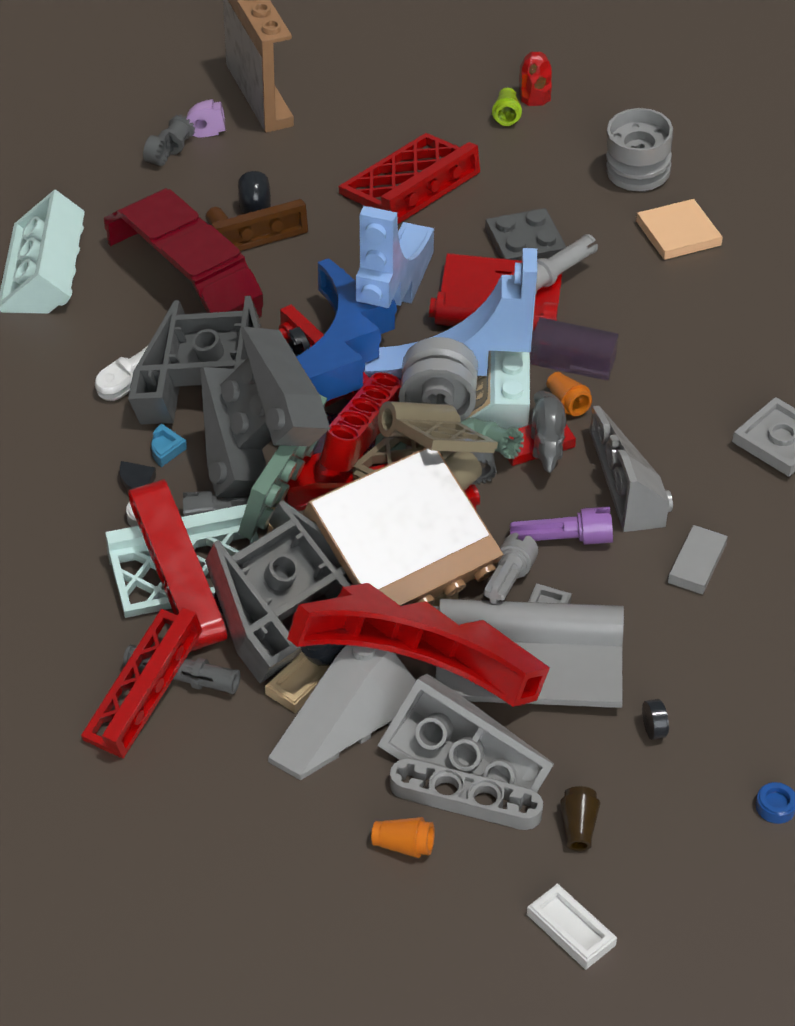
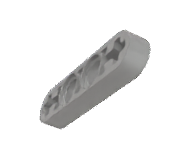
(467, 788)

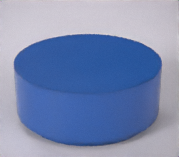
(776, 802)

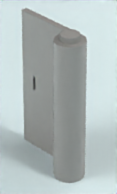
(573, 639)

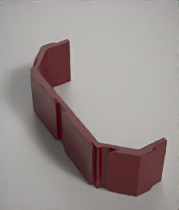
(192, 247)

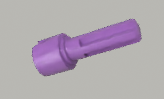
(589, 525)

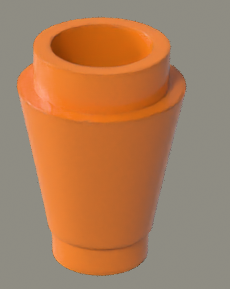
(571, 393)
(405, 836)

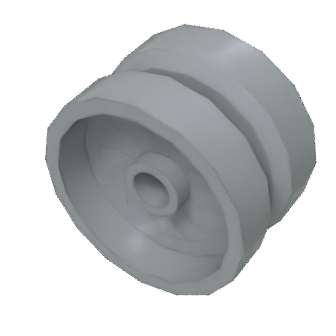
(440, 373)

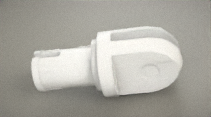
(116, 378)

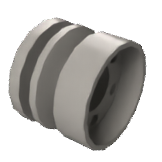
(639, 149)

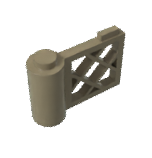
(432, 426)
(462, 464)

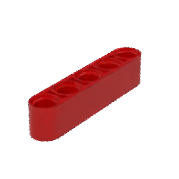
(358, 423)
(176, 559)

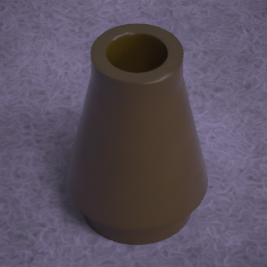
(579, 815)

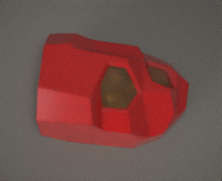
(535, 79)

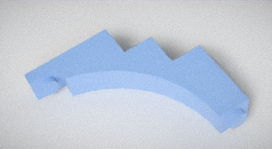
(497, 325)

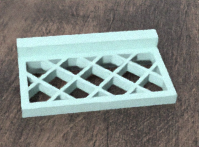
(129, 545)

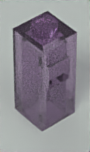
(573, 348)

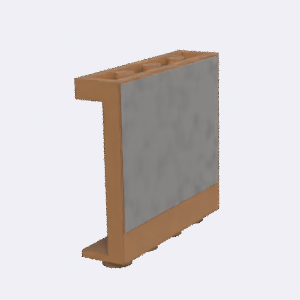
(249, 40)
(407, 530)

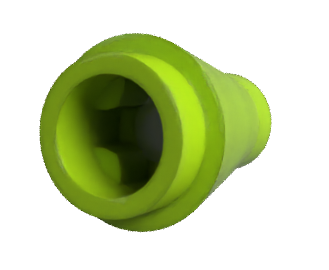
(507, 107)

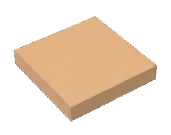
(679, 229)

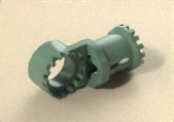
(506, 446)

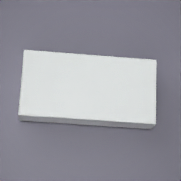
(571, 926)

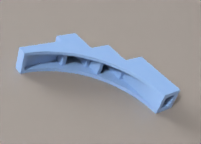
(391, 259)

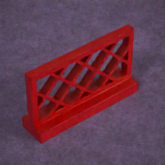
(415, 188)

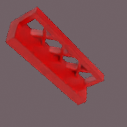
(145, 687)

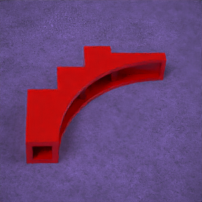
(420, 631)

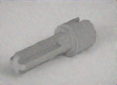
(514, 564)

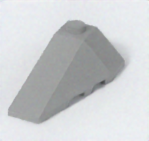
(631, 480)
(348, 704)
(455, 734)

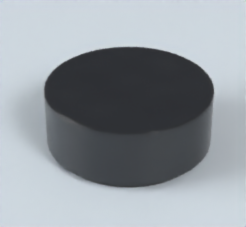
(655, 719)

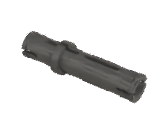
(198, 673)

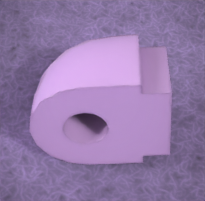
(207, 118)

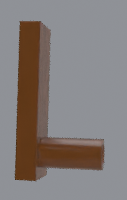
(261, 225)

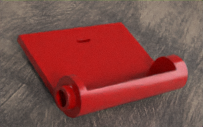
(470, 282)

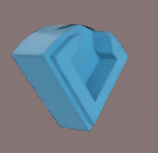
(166, 445)

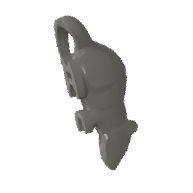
(548, 429)

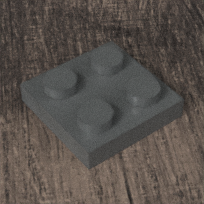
(524, 230)

